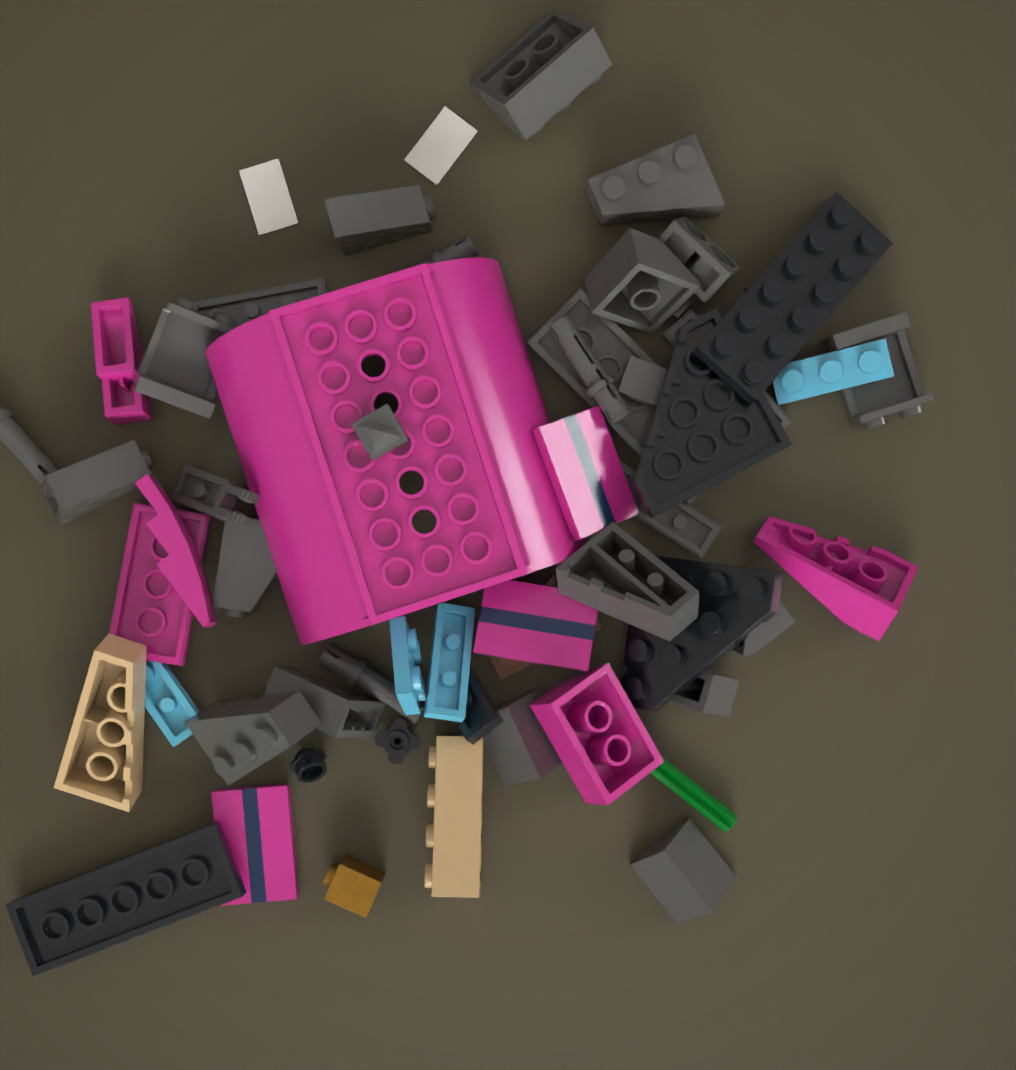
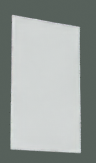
(440, 145)
(268, 196)

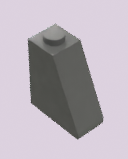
(379, 217)
(95, 481)
(244, 569)
(338, 707)

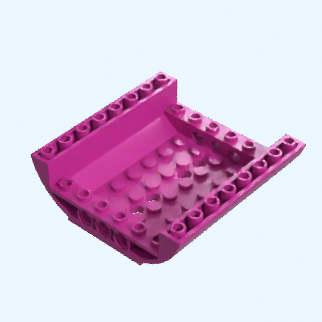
(468, 413)

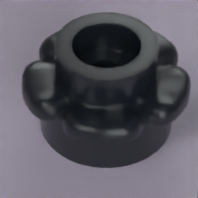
(309, 765)

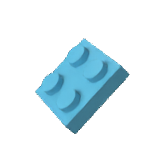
(407, 676)

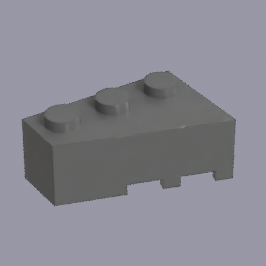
(657, 187)
(628, 584)
(251, 731)

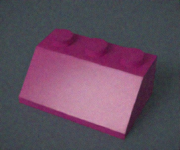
(597, 734)

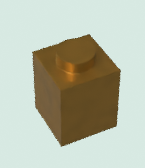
(353, 885)

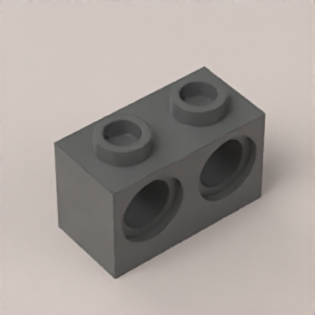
(700, 256)

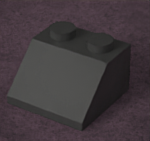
(639, 282)

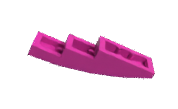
(183, 564)

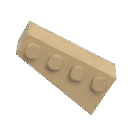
(108, 729)
(456, 818)

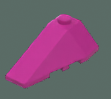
(852, 582)

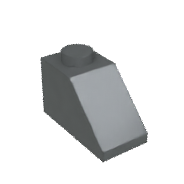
(709, 693)

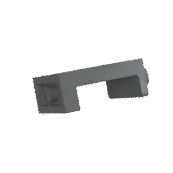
(175, 357)
(900, 393)

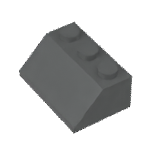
(542, 73)

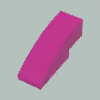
(117, 360)

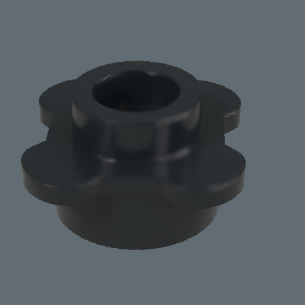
(408, 741)

